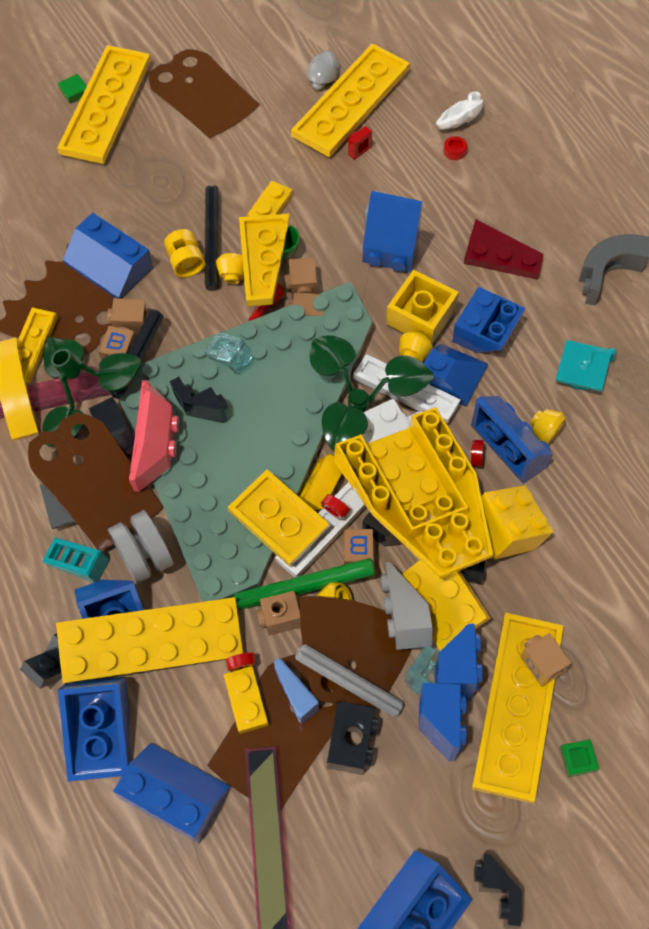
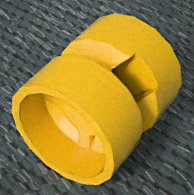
(184, 253)

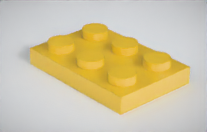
(278, 517)
(449, 601)

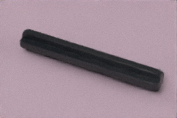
(143, 342)

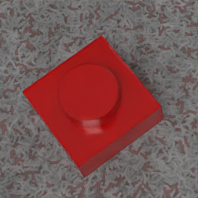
(359, 142)

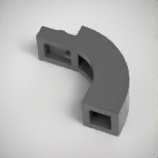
(613, 253)

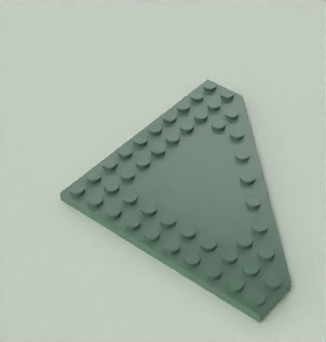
(269, 426)

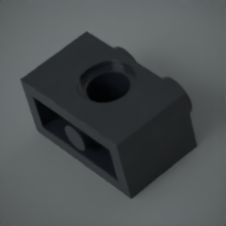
(346, 756)

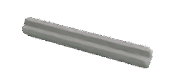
(349, 680)

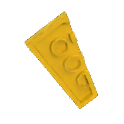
(262, 253)

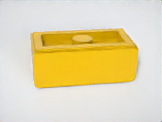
(321, 482)

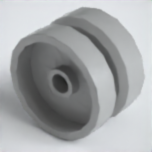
(141, 546)

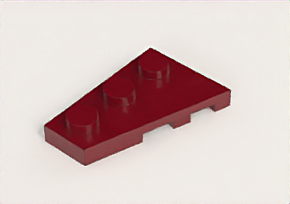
(501, 253)

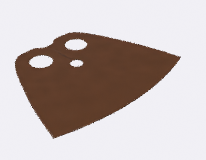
(346, 632)

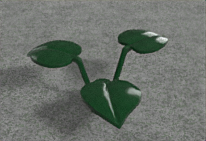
(330, 355)
(64, 361)

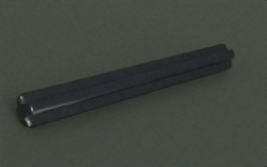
(211, 237)

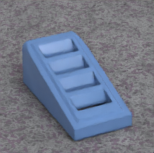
(300, 698)

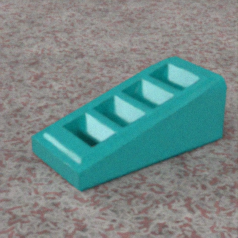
(91, 567)

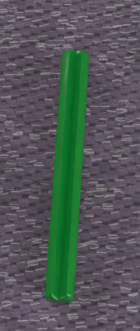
(306, 582)

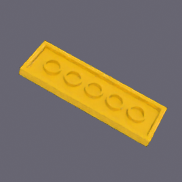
(350, 100)
(104, 104)
(148, 640)
(515, 716)

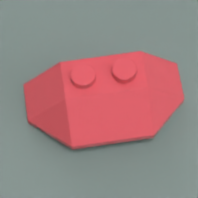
(153, 438)

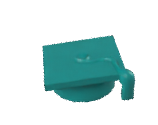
(584, 365)

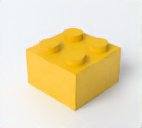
(422, 306)
(514, 521)

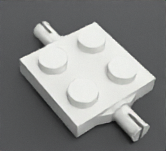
(385, 420)

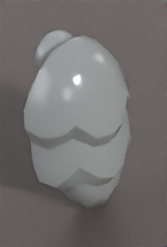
(323, 69)

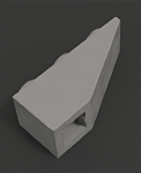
(409, 611)

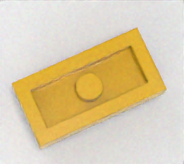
(272, 200)
(245, 700)

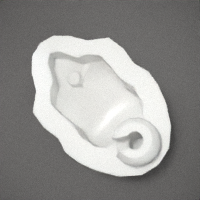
(461, 112)

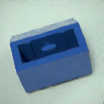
(486, 322)
(458, 662)
(440, 717)

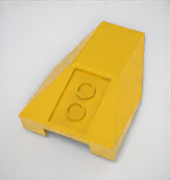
(421, 492)

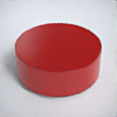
(455, 148)
(477, 453)
(335, 506)
(240, 661)

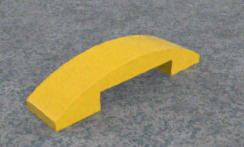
(14, 392)

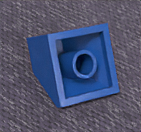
(455, 372)
(107, 598)

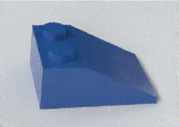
(392, 231)
(95, 728)

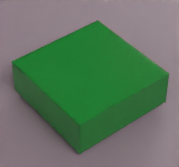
(72, 88)
(579, 758)

